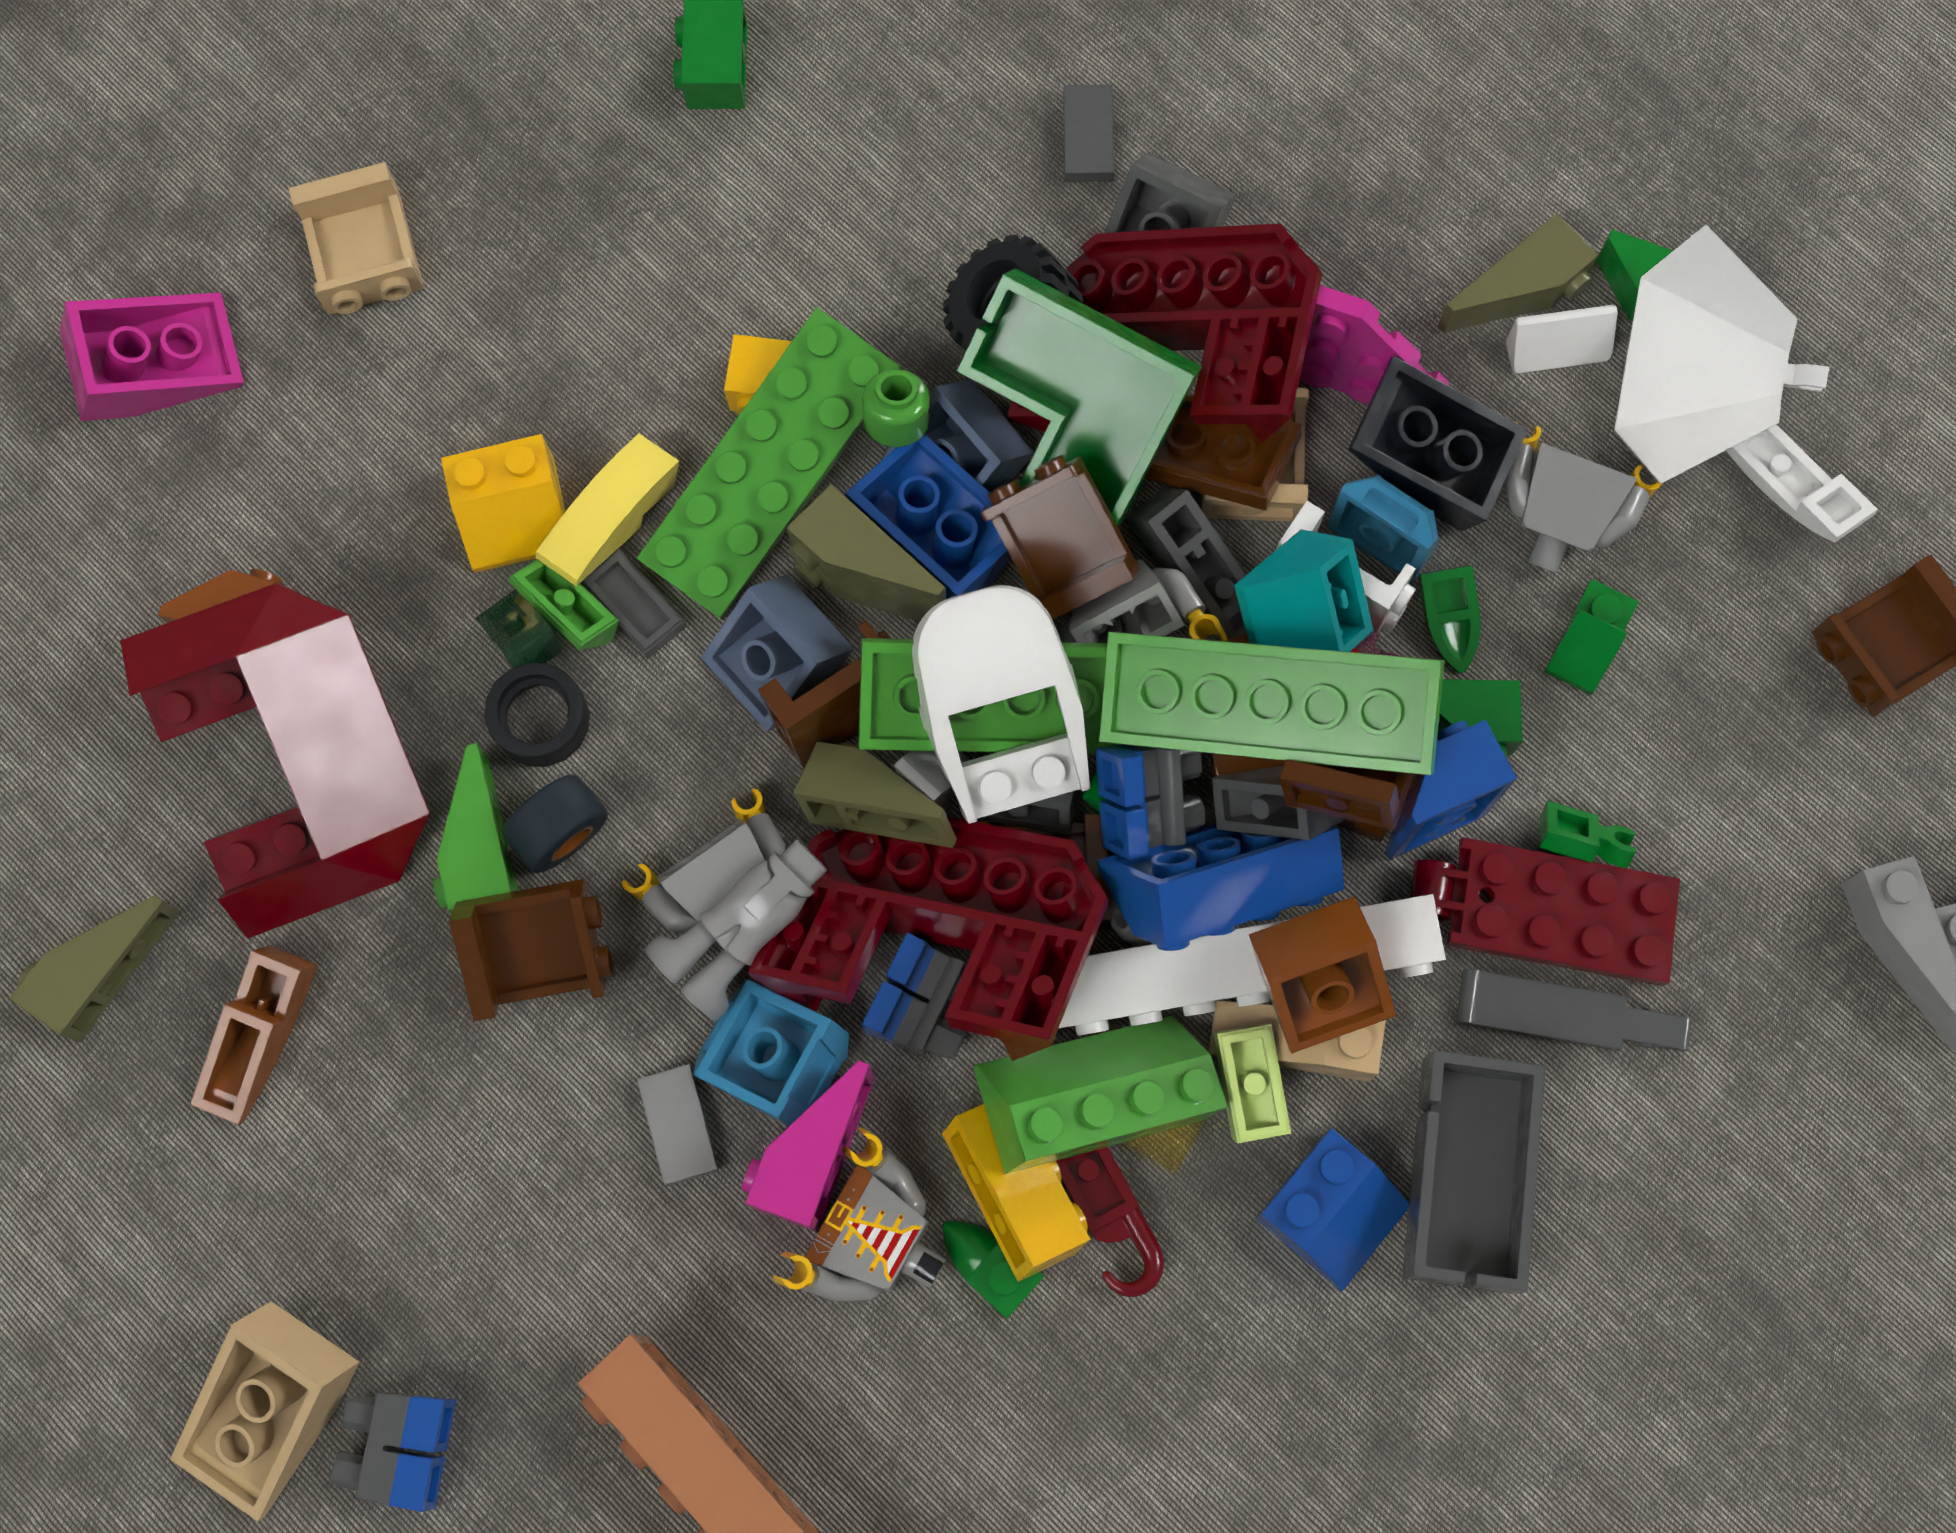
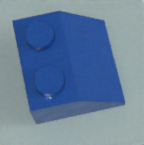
(1334, 1209)

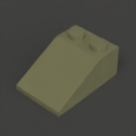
(858, 560)

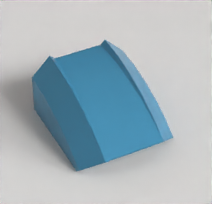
(1385, 523)
(772, 1053)

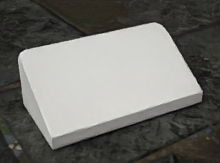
(1562, 339)

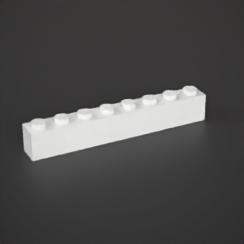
(1214, 968)

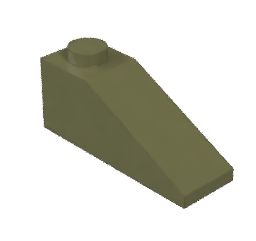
(1527, 279)
(862, 794)
(84, 975)

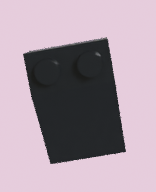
(1437, 444)

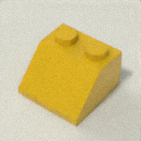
(504, 500)

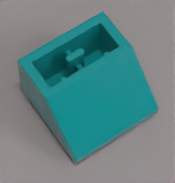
(1306, 595)

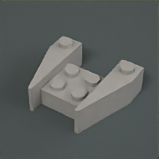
(1909, 937)

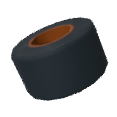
(555, 823)

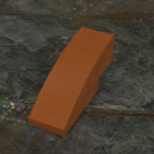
(252, 1032)

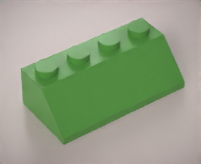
(1097, 1092)

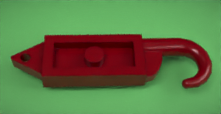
(1112, 1214)

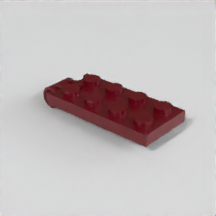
(1555, 910)

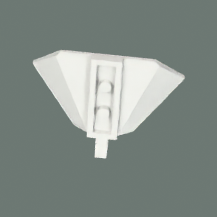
(1704, 359)

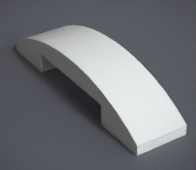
(1801, 486)

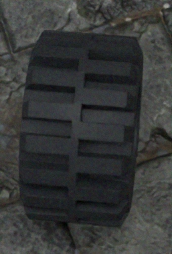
(982, 273)

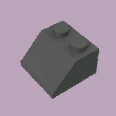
(1167, 197)

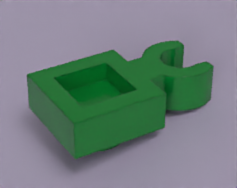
(1580, 836)

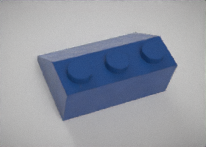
(934, 515)
(1464, 787)

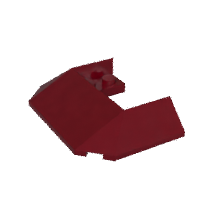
(1214, 289)
(329, 730)
(1000, 891)

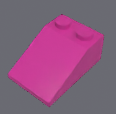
(147, 353)
(807, 1158)

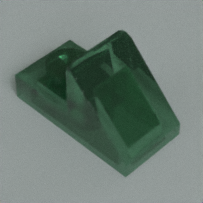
(519, 631)

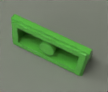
(566, 606)

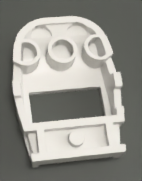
(984, 652)

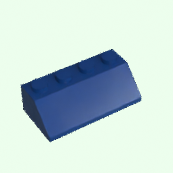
(1220, 882)

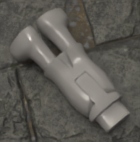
(741, 924)

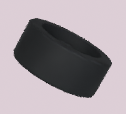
(511, 686)

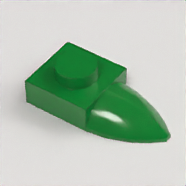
(1452, 613)
(985, 1266)

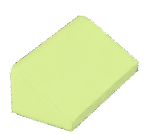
(1251, 1083)

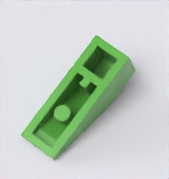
(473, 850)

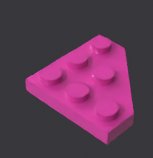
(1351, 348)

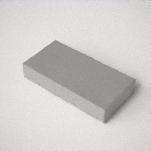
(677, 1125)

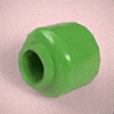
(896, 408)

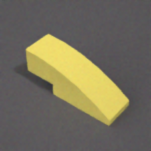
(609, 509)

